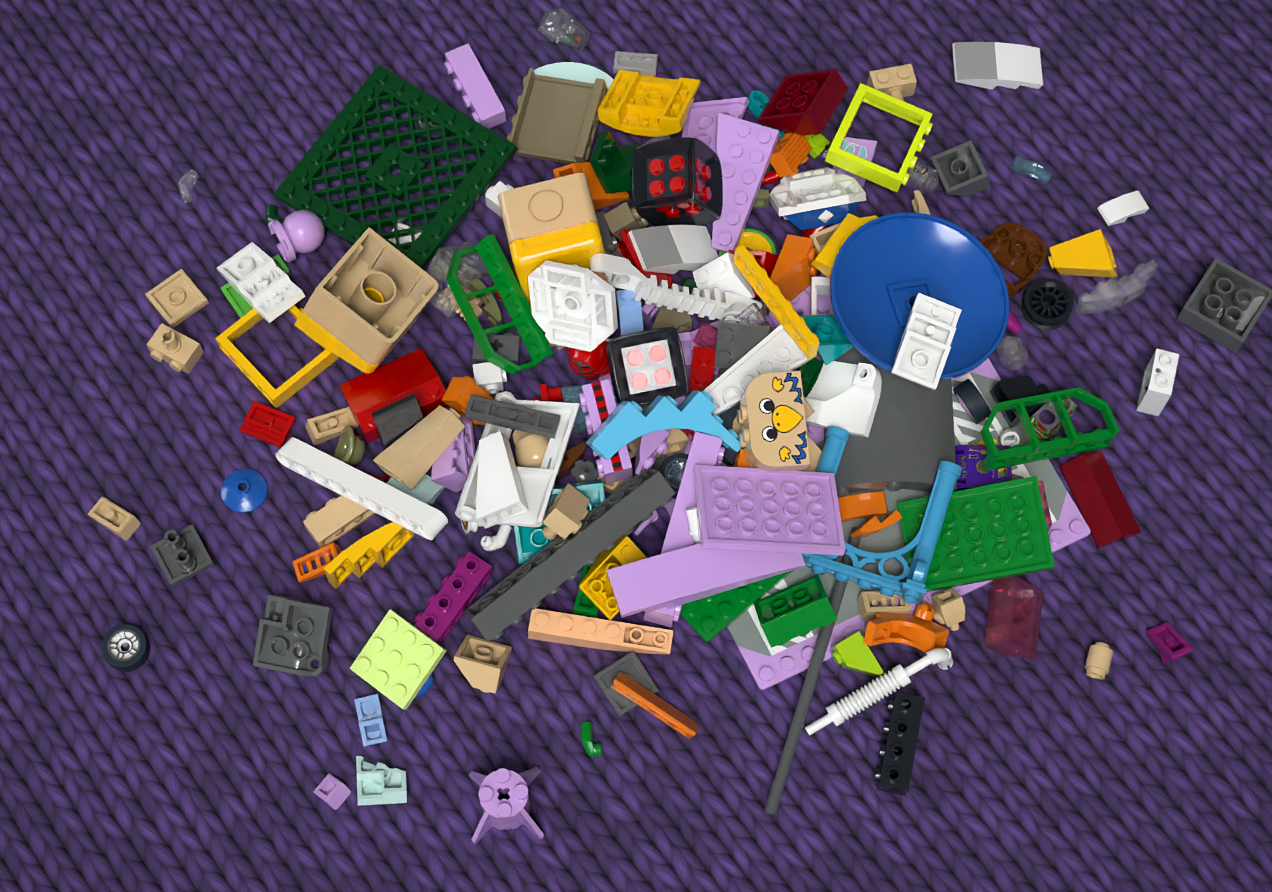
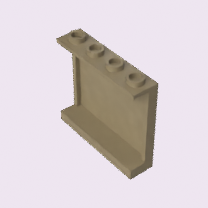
(556, 118)

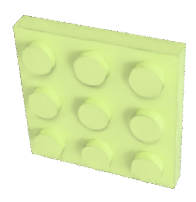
(398, 659)

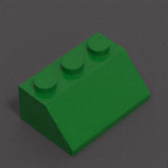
(795, 611)

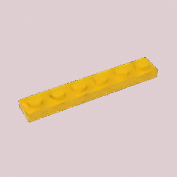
(775, 301)

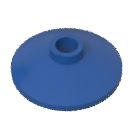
(245, 500)

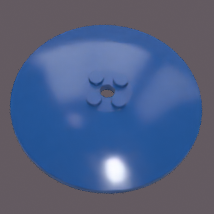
(914, 254)

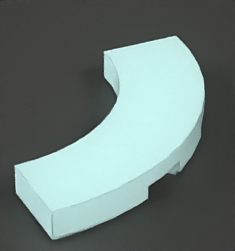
(575, 72)

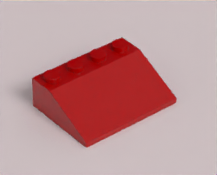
(390, 384)

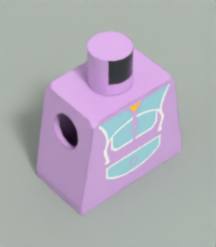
(858, 147)

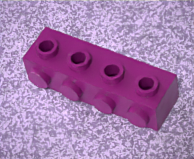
(454, 597)

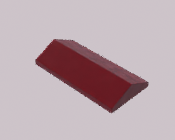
(1099, 498)

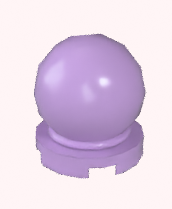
(299, 232)

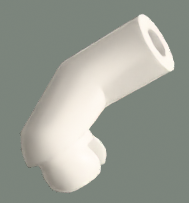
(497, 541)

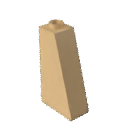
(420, 447)

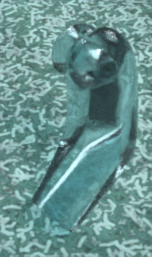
(1030, 168)

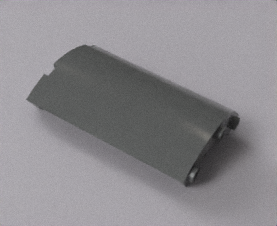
(905, 440)

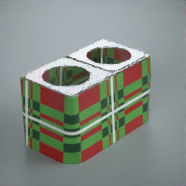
(1045, 432)

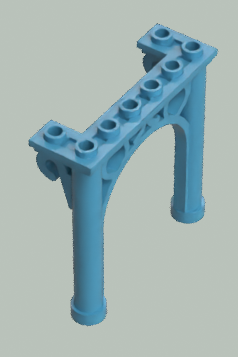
(913, 588)

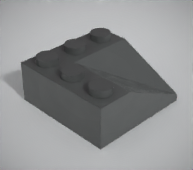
(1225, 305)

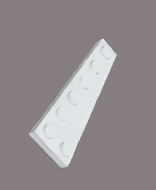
(771, 355)

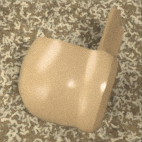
(529, 448)

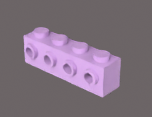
(475, 87)

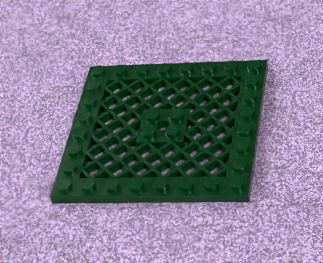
(332, 142)

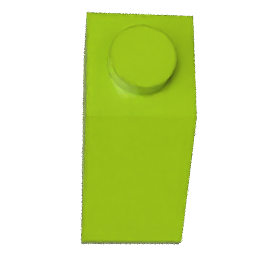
(856, 655)

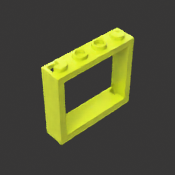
(864, 167)

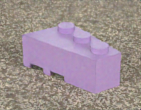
(455, 462)

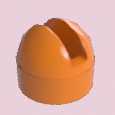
(924, 611)

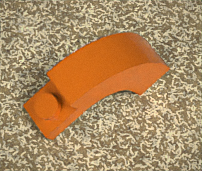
(906, 630)

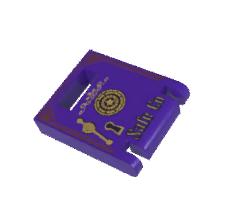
(972, 473)

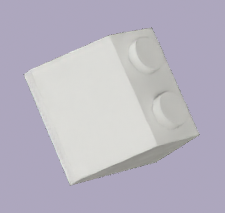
(723, 275)

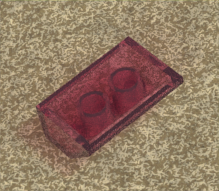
(1014, 618)

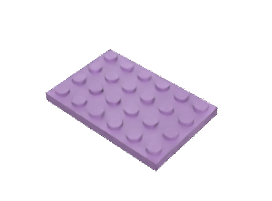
(768, 510)

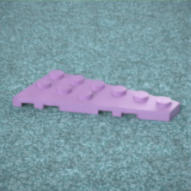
(703, 118)
(744, 158)

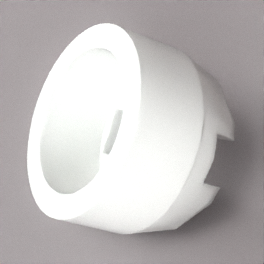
(1009, 440)

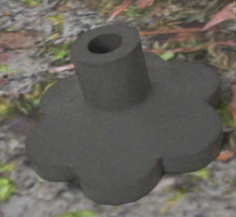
(584, 471)

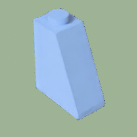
(628, 313)

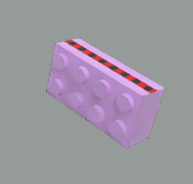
(599, 404)

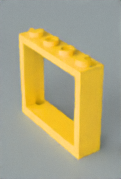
(292, 385)

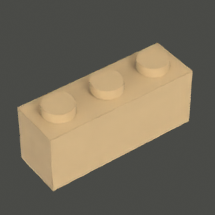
(335, 520)

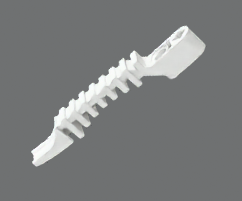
(625, 276)

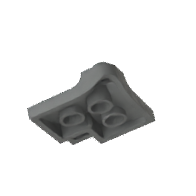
(293, 636)

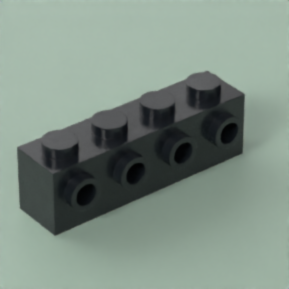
(900, 743)

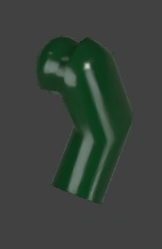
(271, 214)

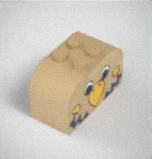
(774, 423)

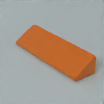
(655, 705)

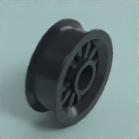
(1061, 303)

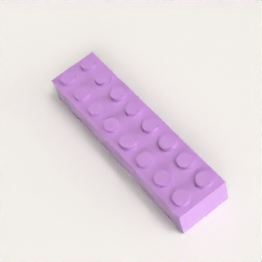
(703, 451)

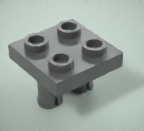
(181, 555)

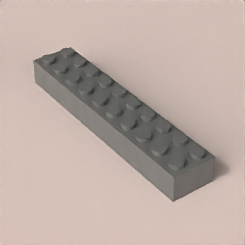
(564, 557)

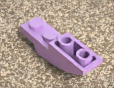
(651, 445)

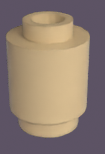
(1098, 660)

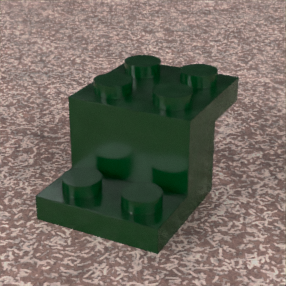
(613, 163)

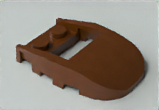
(1016, 251)

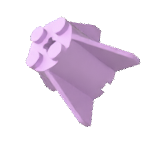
(501, 812)

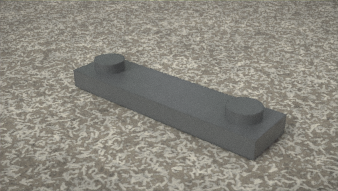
(512, 416)

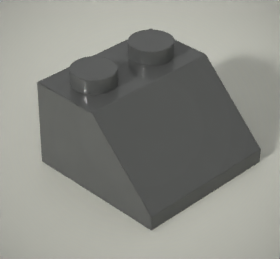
(961, 170)
(736, 340)

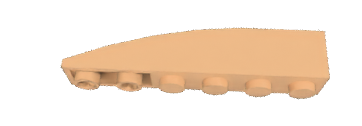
(598, 633)

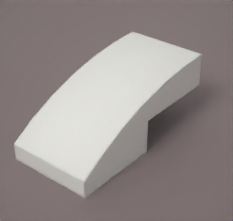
(1122, 207)

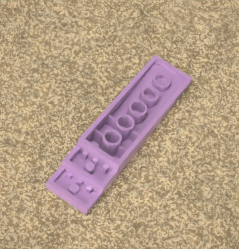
(692, 575)

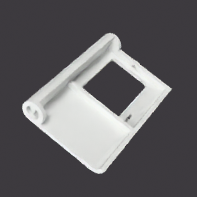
(535, 482)

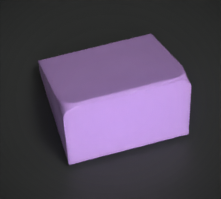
(332, 791)

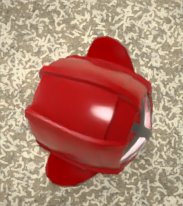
(595, 360)

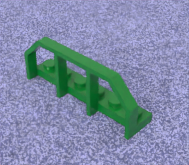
(513, 299)
(1055, 447)

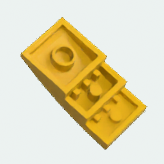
(375, 547)

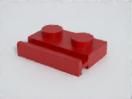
(267, 424)

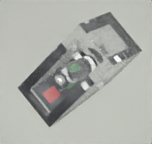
(563, 29)

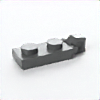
(608, 241)

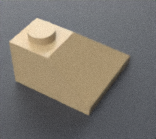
(482, 662)

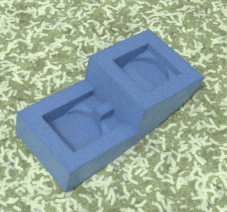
(370, 720)

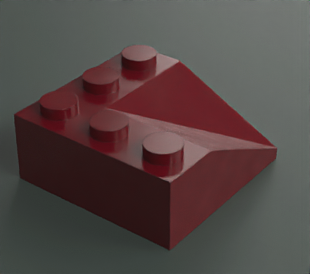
(804, 102)

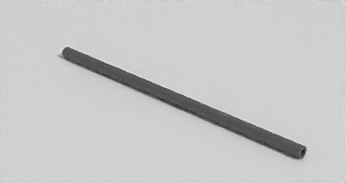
(806, 693)

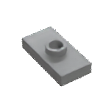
(638, 62)

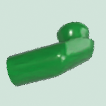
(587, 740)

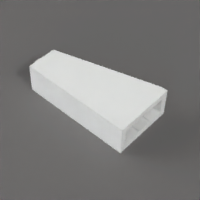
(498, 482)

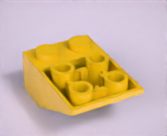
(596, 582)

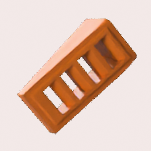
(326, 552)

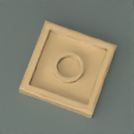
(176, 298)

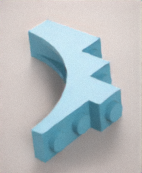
(629, 423)

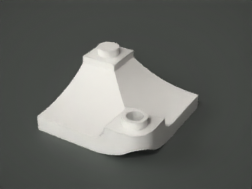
(845, 397)

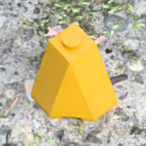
(1084, 256)

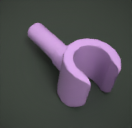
(653, 518)

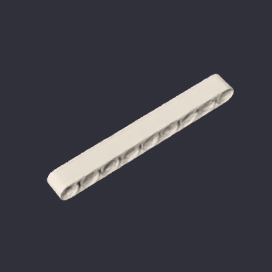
(362, 488)

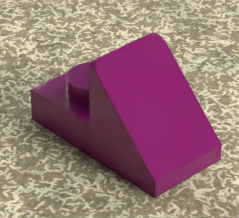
(1169, 642)

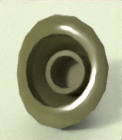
(349, 447)

